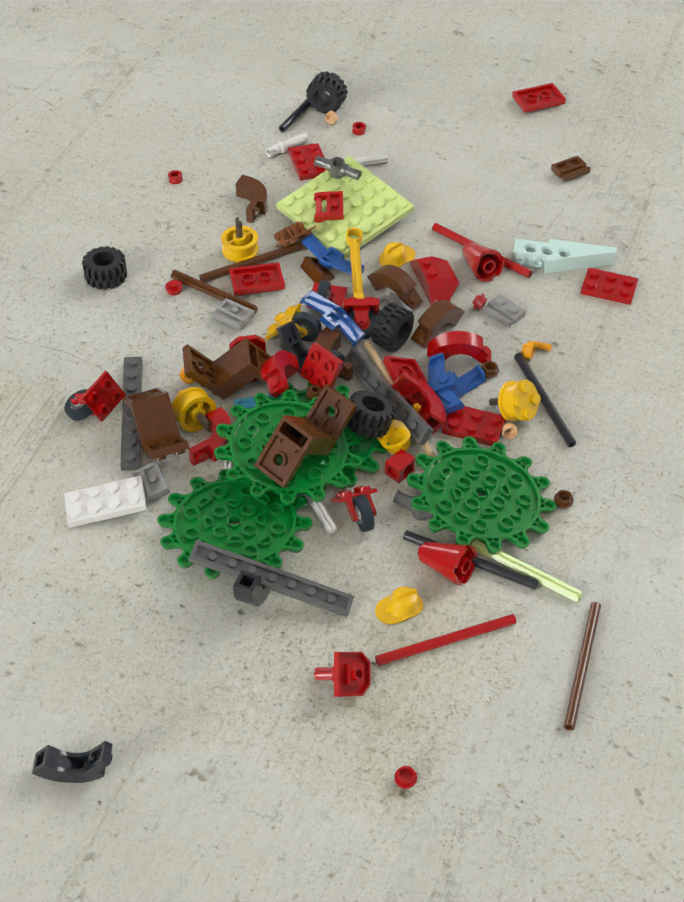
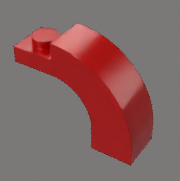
(459, 343)
(277, 371)
(421, 393)
(205, 449)

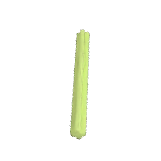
(528, 570)

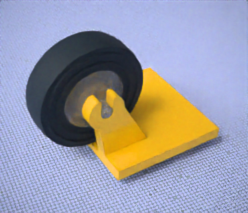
(306, 323)

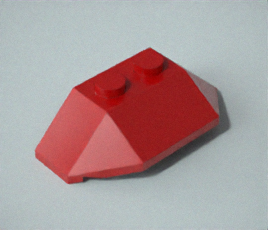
(435, 278)

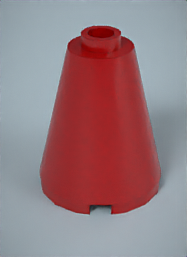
(483, 261)
(449, 560)

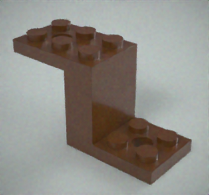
(228, 371)
(156, 424)
(305, 435)

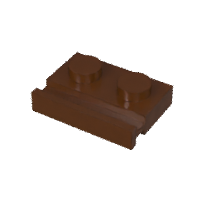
(570, 168)

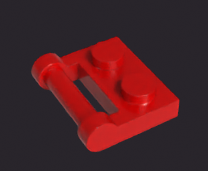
(335, 207)

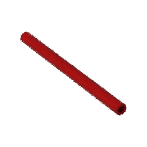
(463, 241)
(444, 640)

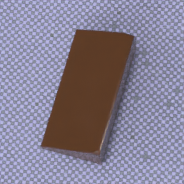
(315, 270)

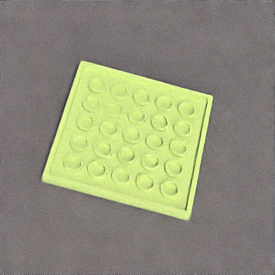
(366, 204)

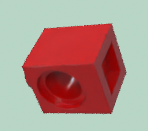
(400, 466)

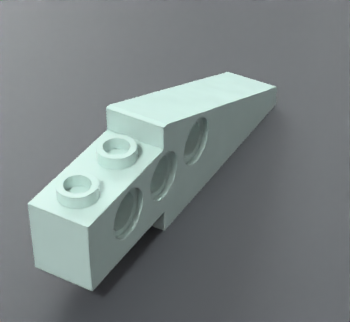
(562, 255)

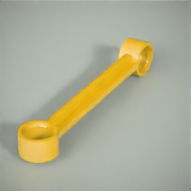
(356, 270)

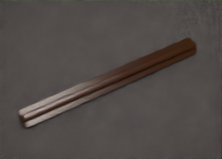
(209, 290)

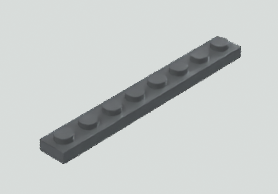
(375, 382)
(129, 437)
(272, 578)

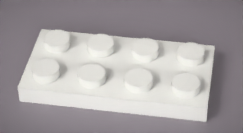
(105, 501)

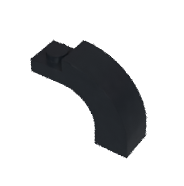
(292, 342)
(249, 589)
(72, 767)

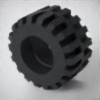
(320, 99)
(104, 267)
(392, 327)
(372, 415)

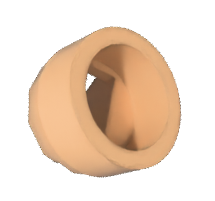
(331, 117)
(512, 433)

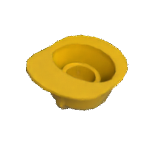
(396, 254)
(397, 437)
(399, 606)

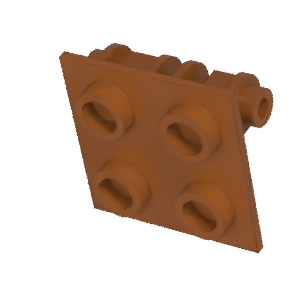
(292, 234)

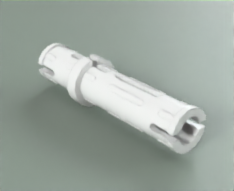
(281, 147)

